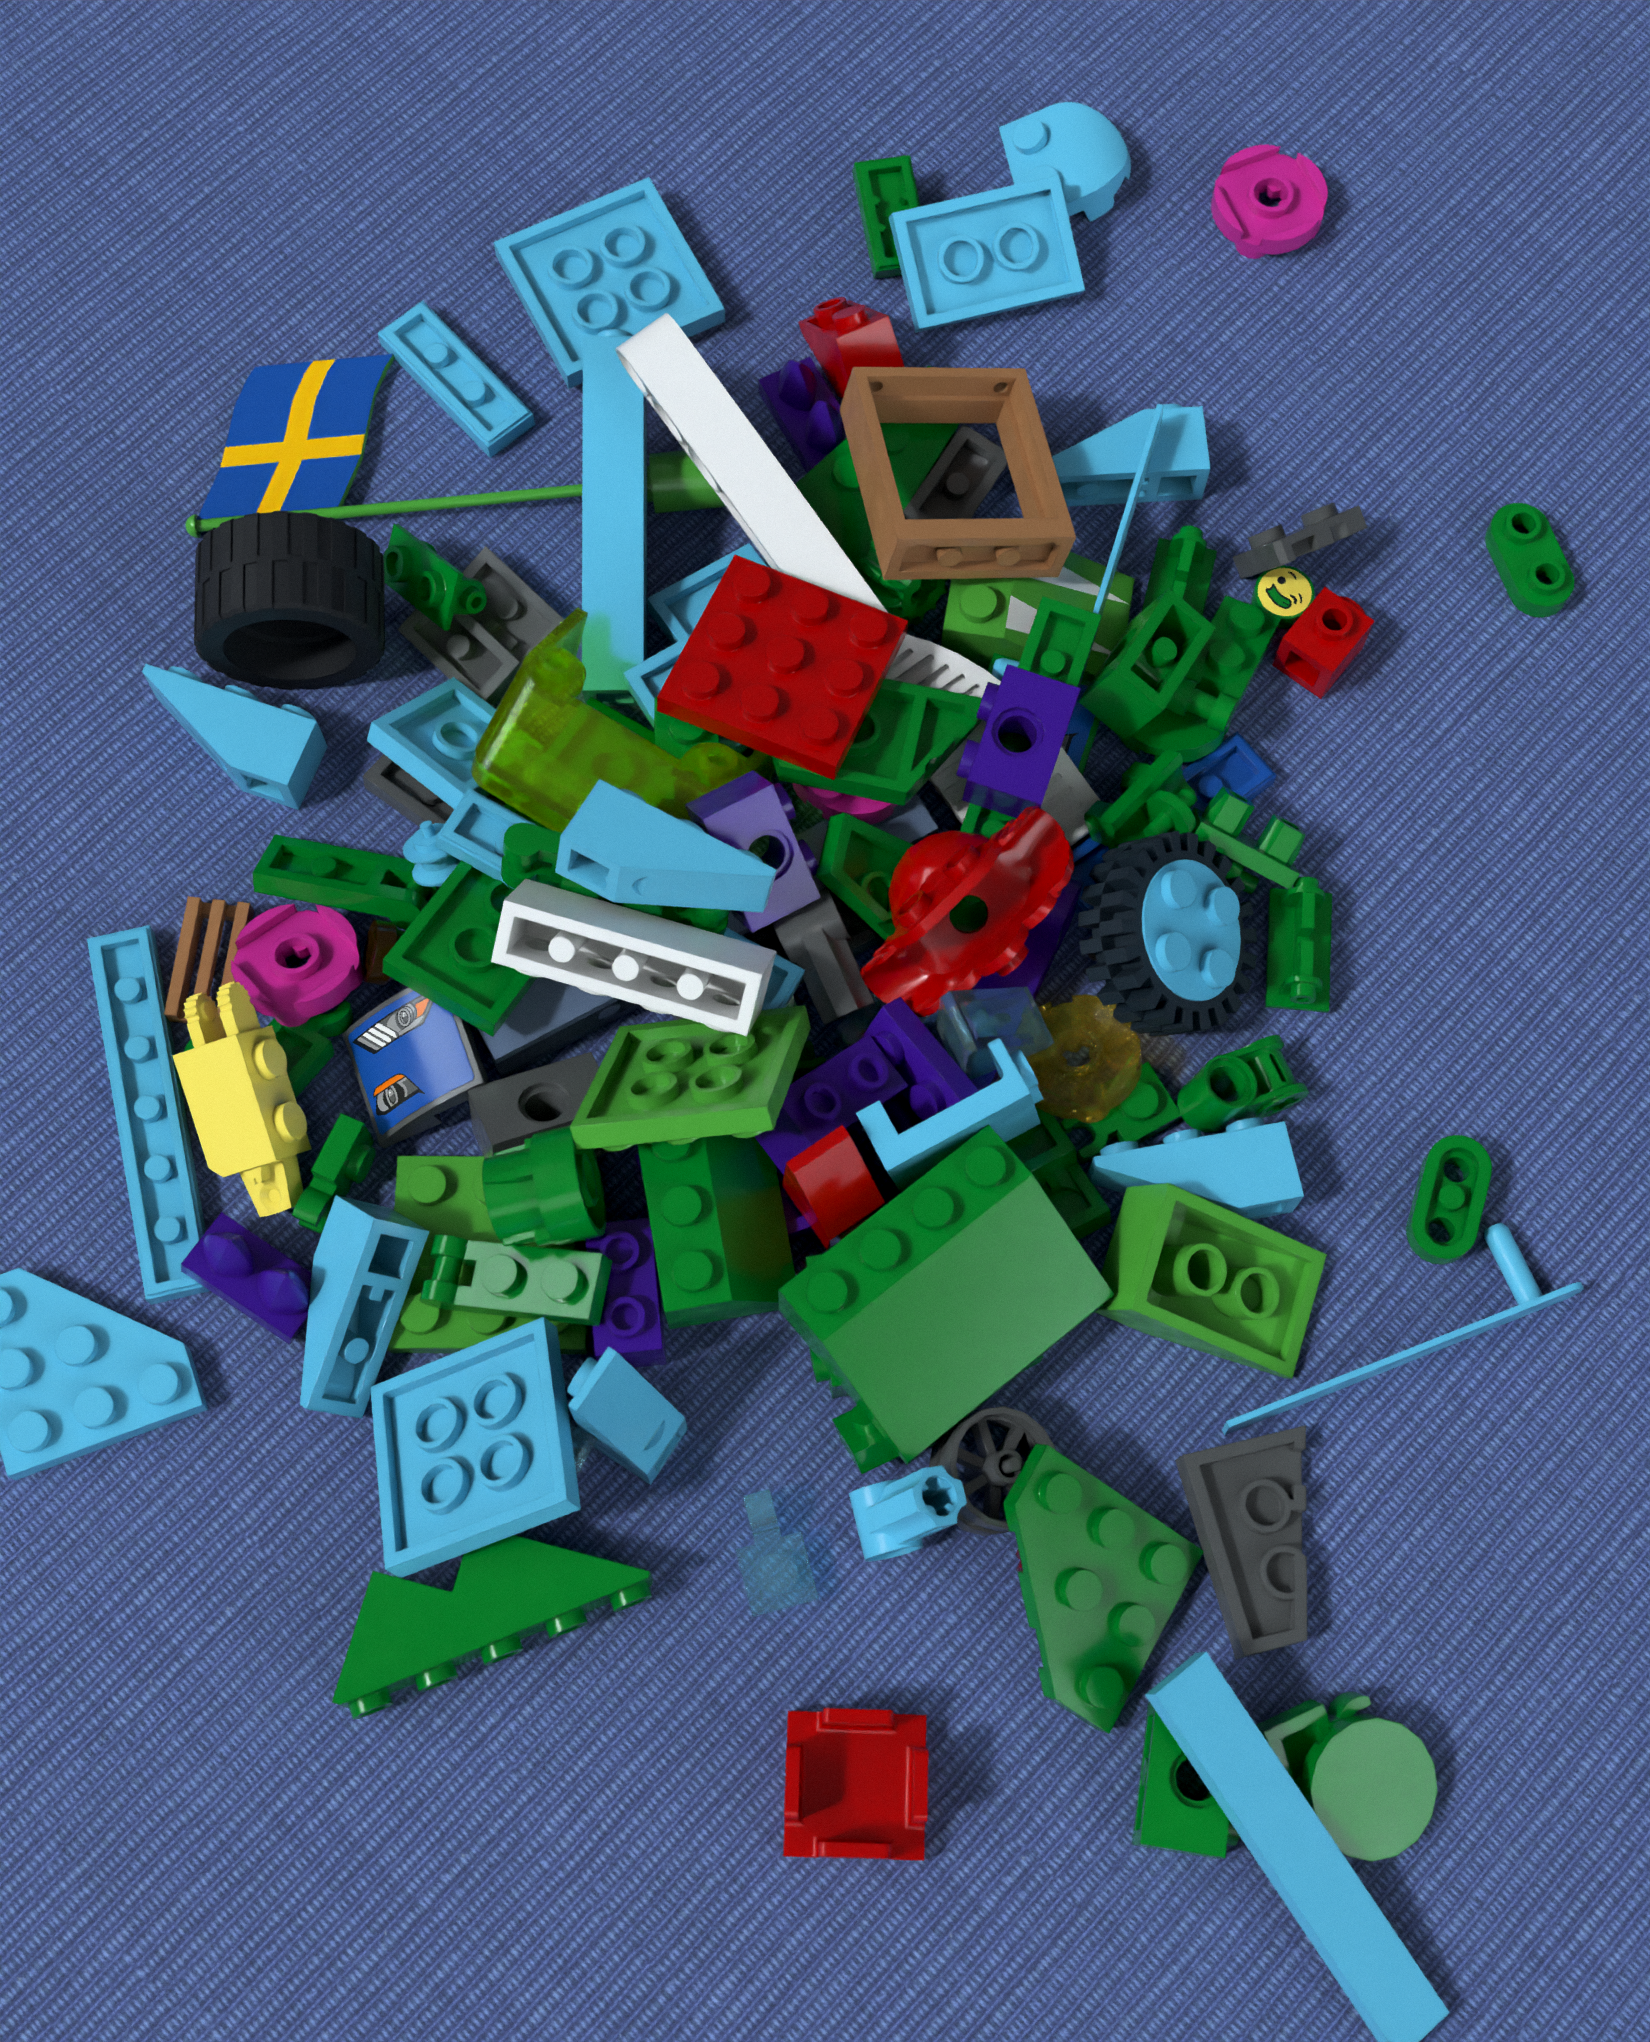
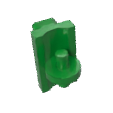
(1151, 804)
(1269, 855)

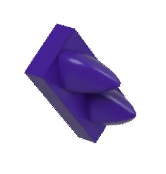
(804, 410)
(251, 1277)

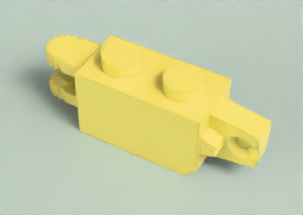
(243, 1098)

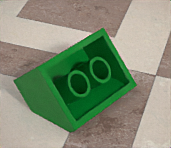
(716, 1228)

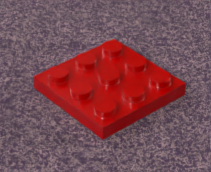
(782, 666)

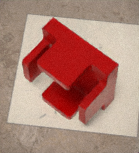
(855, 1785)

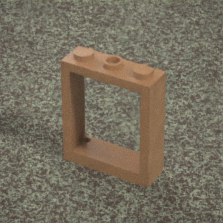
(957, 547)

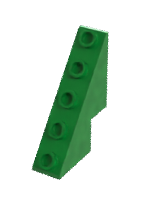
(499, 1597)

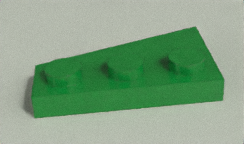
(859, 868)

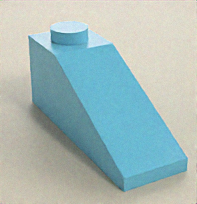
(1105, 464)
(355, 1302)

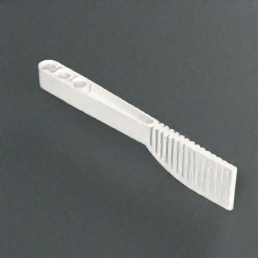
(798, 542)

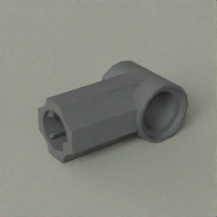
(818, 943)

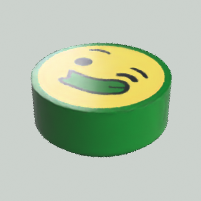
(1283, 593)

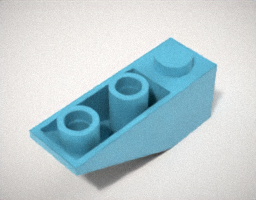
(254, 743)
(651, 858)
(1241, 1170)
(625, 1415)

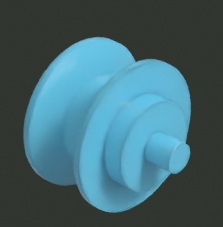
(432, 863)

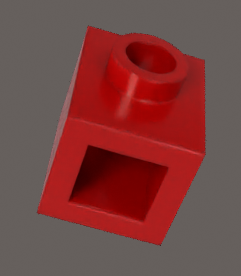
(1323, 642)

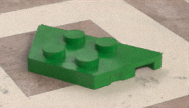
(898, 744)

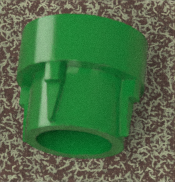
(544, 1191)

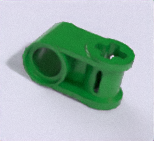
(1248, 1080)

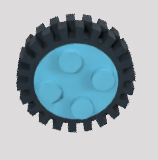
(1167, 934)

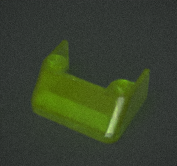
(552, 748)

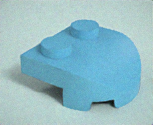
(1075, 145)

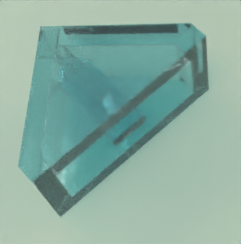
(979, 1016)

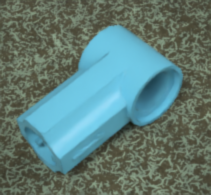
(903, 1511)

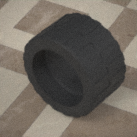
(289, 600)

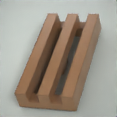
(217, 913)

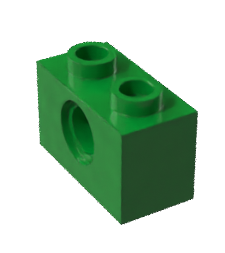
(1147, 664)
(1163, 1813)

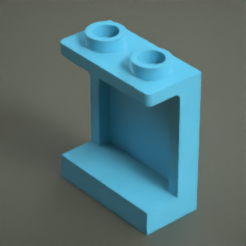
(1003, 1105)

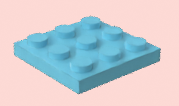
(607, 269)
(473, 1448)

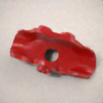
(1015, 875)

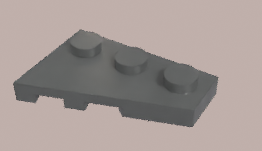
(1250, 1526)

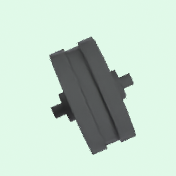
(992, 1470)

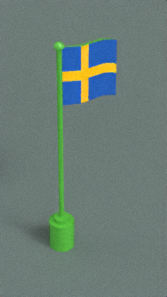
(306, 431)

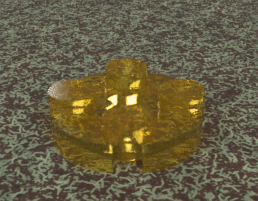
(1101, 1083)

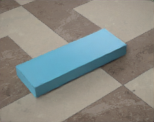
(456, 379)

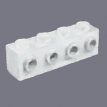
(633, 957)

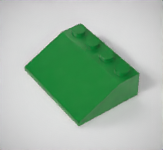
(945, 1294)

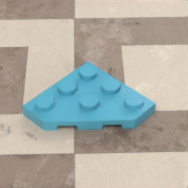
(81, 1376)

